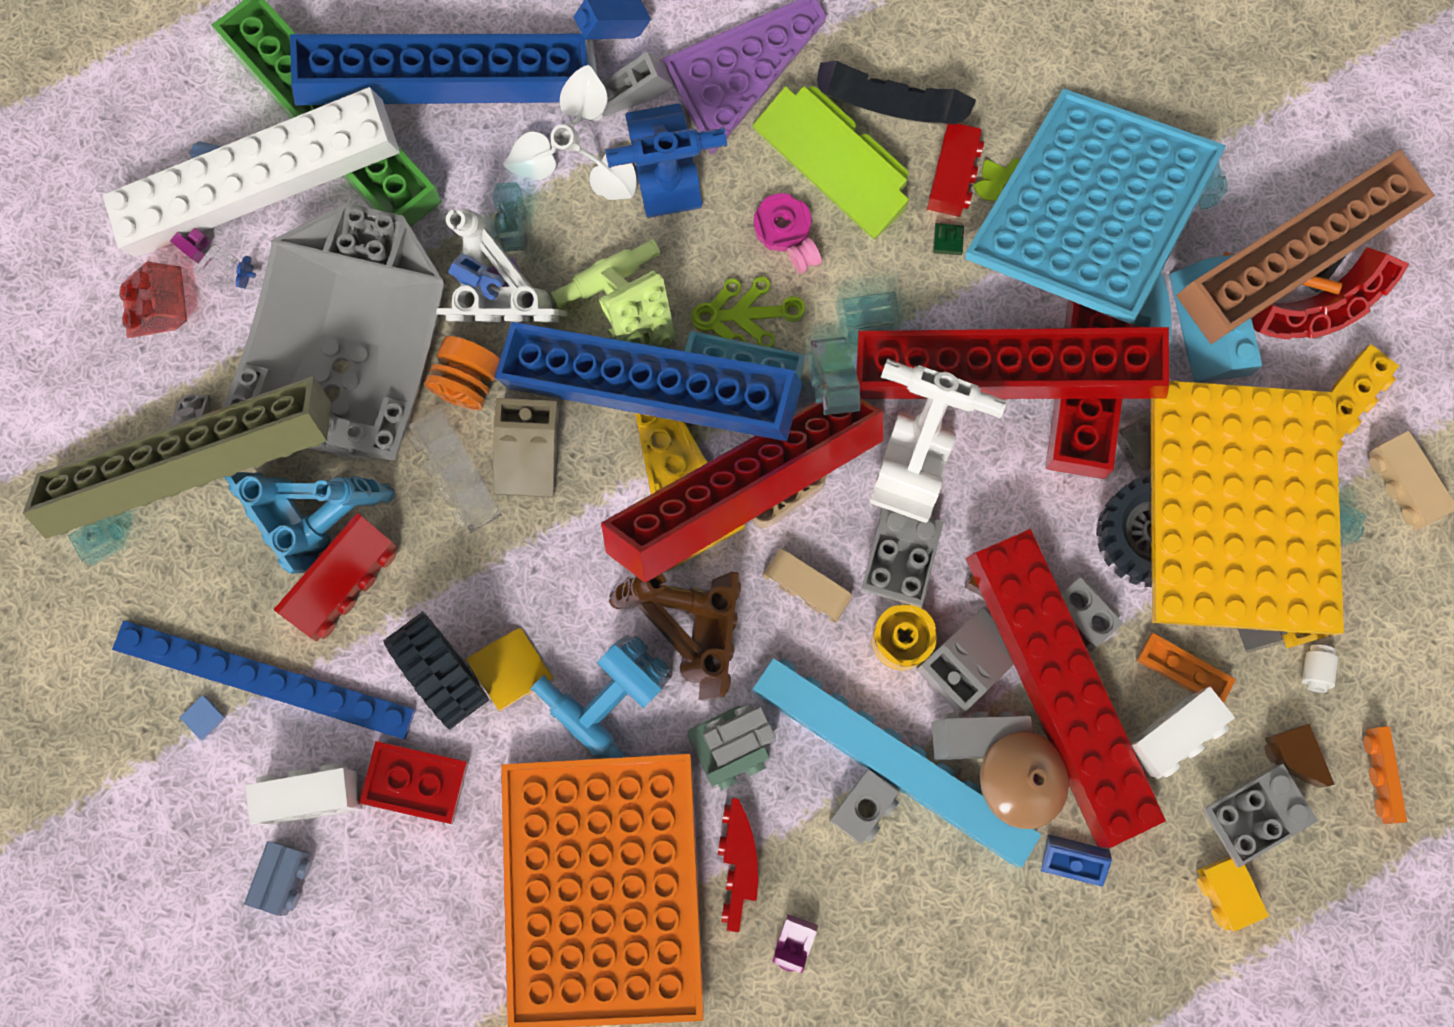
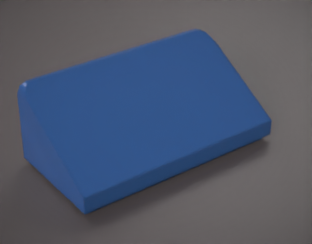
(1076, 860)

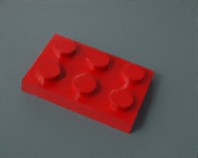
(413, 782)

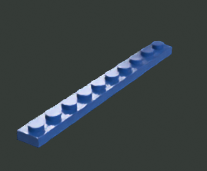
(264, 680)

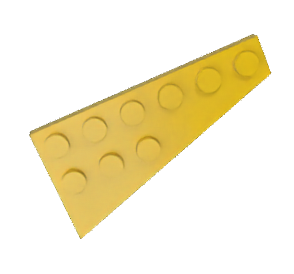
(669, 455)

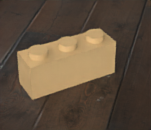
(1411, 480)

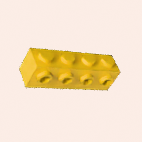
(1359, 386)

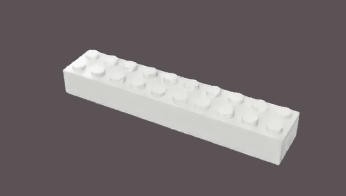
(251, 172)

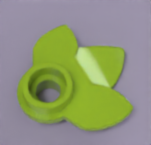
(994, 179)

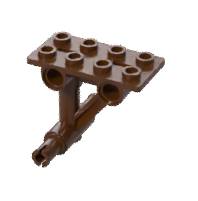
(714, 619)

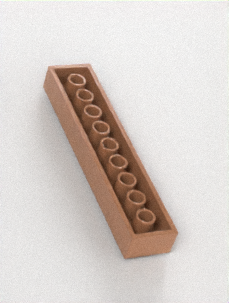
(1304, 246)

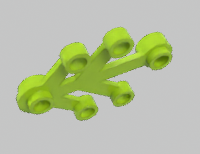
(742, 312)

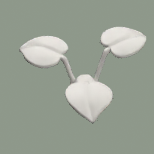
(532, 152)

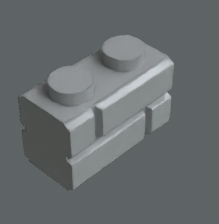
(739, 735)

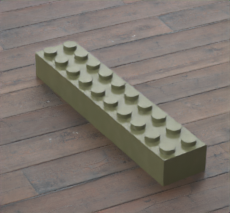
(179, 458)

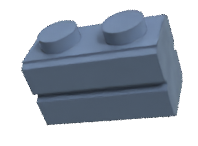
(278, 878)

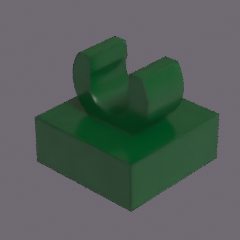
(948, 239)

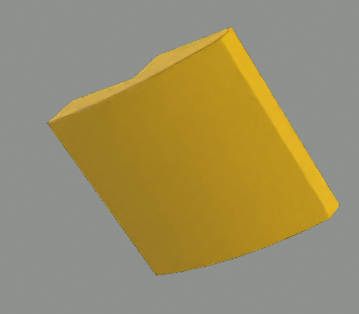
(508, 668)

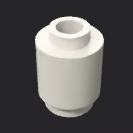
(1320, 668)

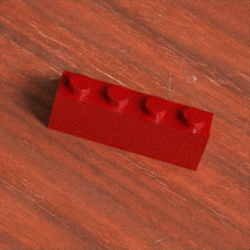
(337, 578)

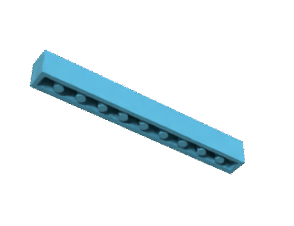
(892, 760)

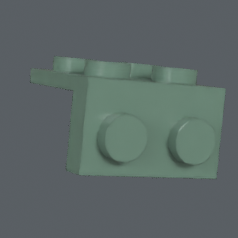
(725, 776)

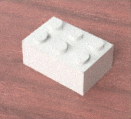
(1181, 733)
(303, 795)

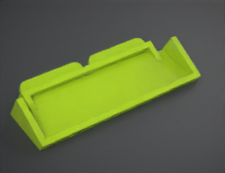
(839, 162)

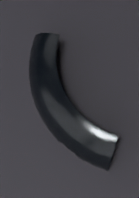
(893, 98)

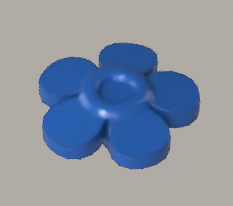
(243, 272)

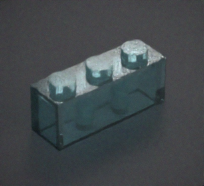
(833, 376)

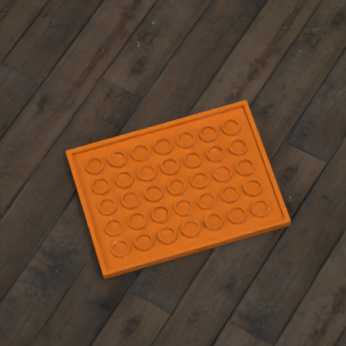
(601, 892)

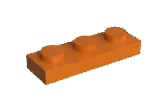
(1183, 667)
(1385, 775)

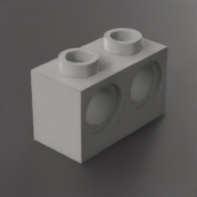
(1092, 607)

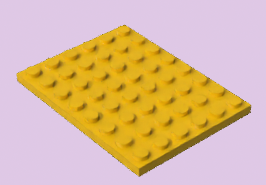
(1246, 509)

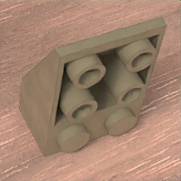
(525, 447)

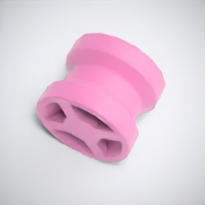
(804, 255)

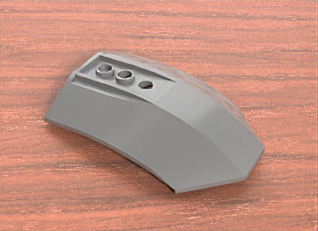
(351, 292)

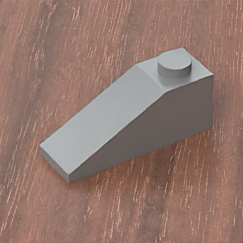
(636, 83)

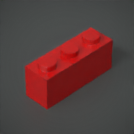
(955, 170)

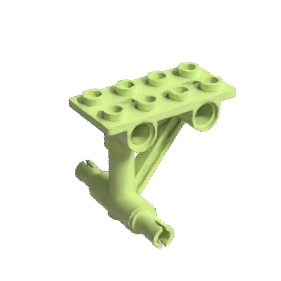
(635, 309)

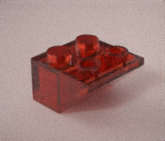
(153, 300)

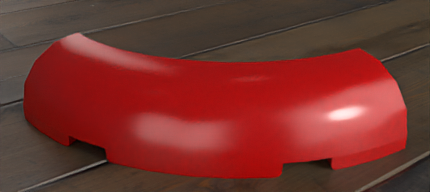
(1327, 312)

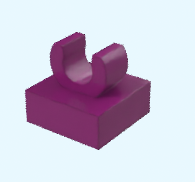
(192, 244)

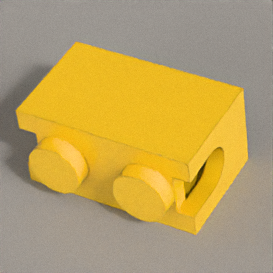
(1232, 894)

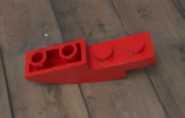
(739, 850)

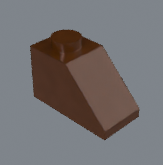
(1300, 755)

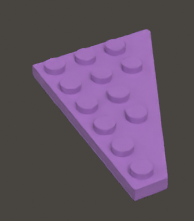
(734, 69)

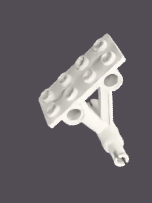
(512, 301)
(920, 443)

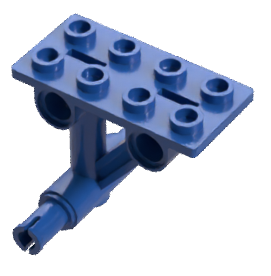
(664, 159)

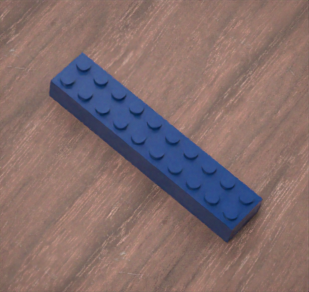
(434, 67)
(650, 380)

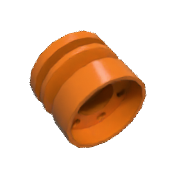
(464, 370)

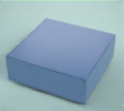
(202, 717)

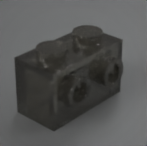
(1135, 442)

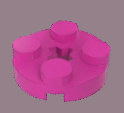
(790, 209)

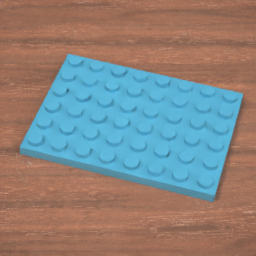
(1096, 205)

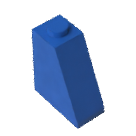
(611, 19)

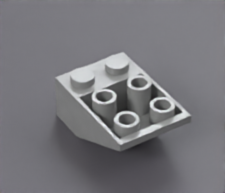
(902, 557)
(968, 662)
(1259, 814)

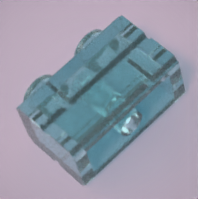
(867, 313)

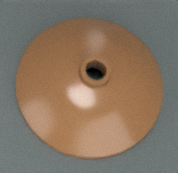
(1009, 781)

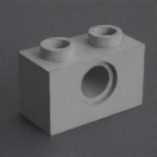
(869, 788)

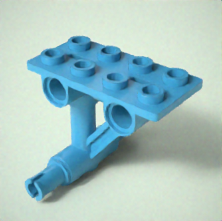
(282, 526)
(631, 673)

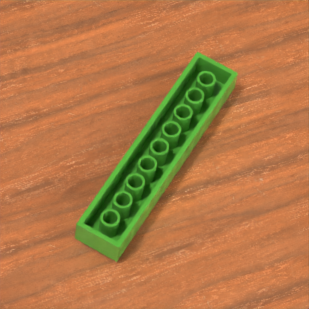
(262, 46)

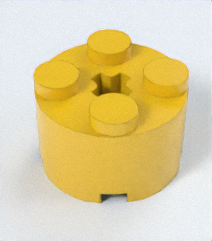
(921, 637)

